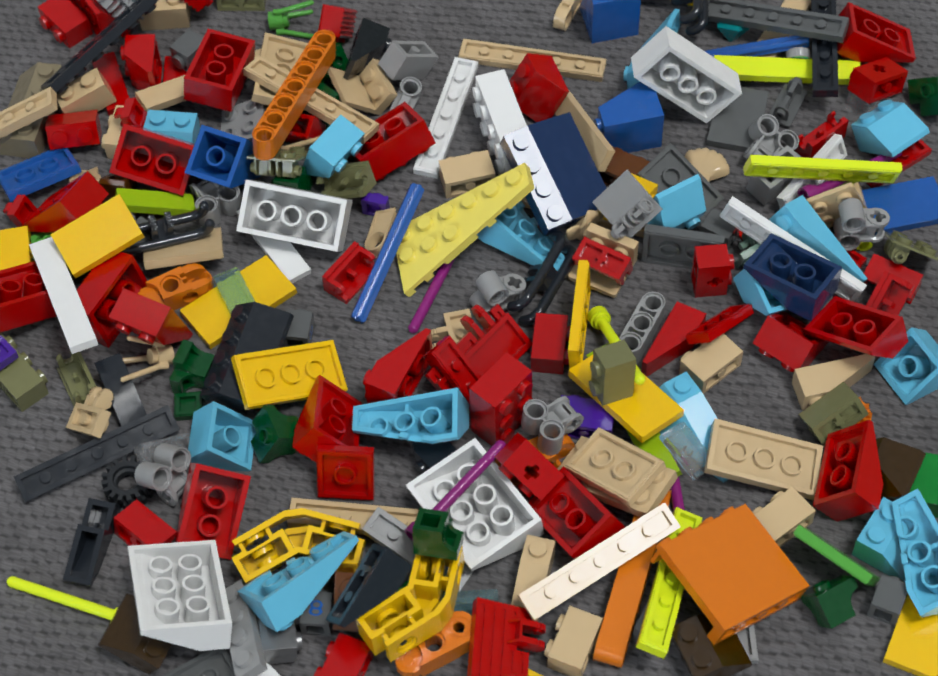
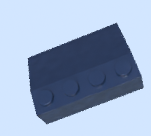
(560, 169)

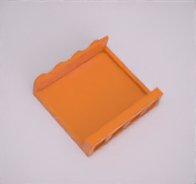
(732, 571)

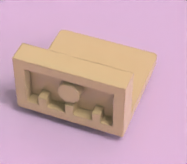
(368, 91)
(827, 203)
(623, 245)

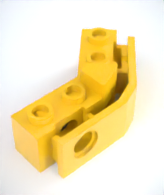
(289, 542)
(415, 610)

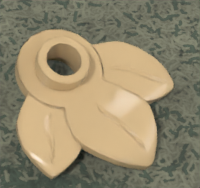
(579, 230)

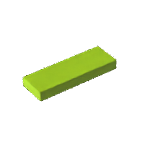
(156, 201)

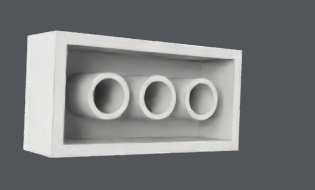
(686, 75)
(498, 113)
(294, 215)

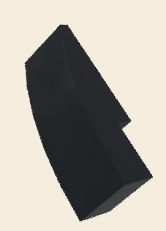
(126, 400)
(91, 542)

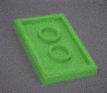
(836, 556)

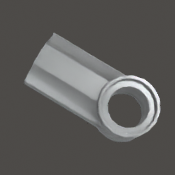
(408, 84)

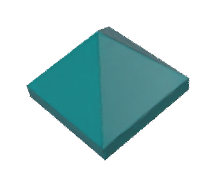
(730, 31)

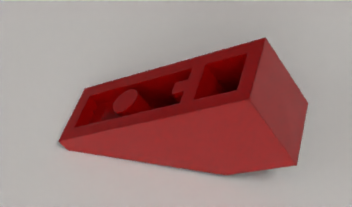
(671, 339)

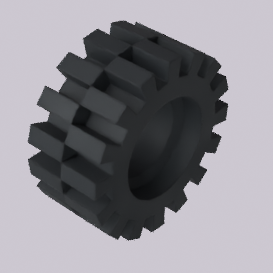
(115, 474)

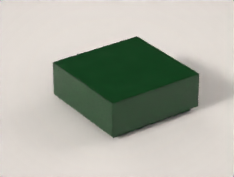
(186, 404)

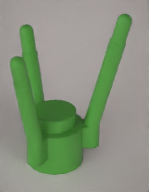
(279, 19)

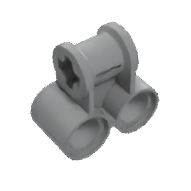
(769, 142)
(219, 199)
(858, 225)
(497, 290)
(552, 421)
(167, 472)

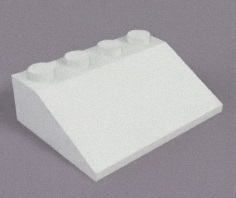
(488, 512)
(181, 594)

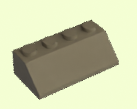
(29, 140)

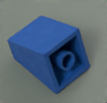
(610, 18)
(632, 119)
(221, 158)

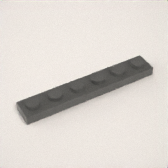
(779, 19)

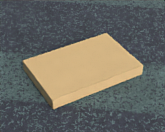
(190, 252)
(615, 466)

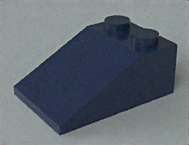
(794, 275)

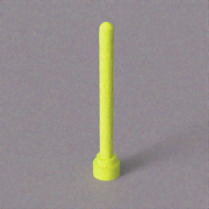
(600, 320)
(61, 597)

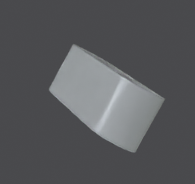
(644, 318)

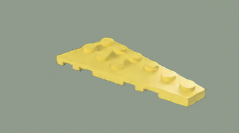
(453, 226)

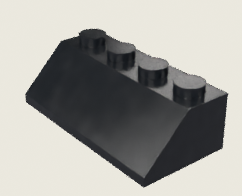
(250, 329)

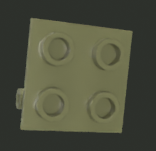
(283, 164)
(899, 246)

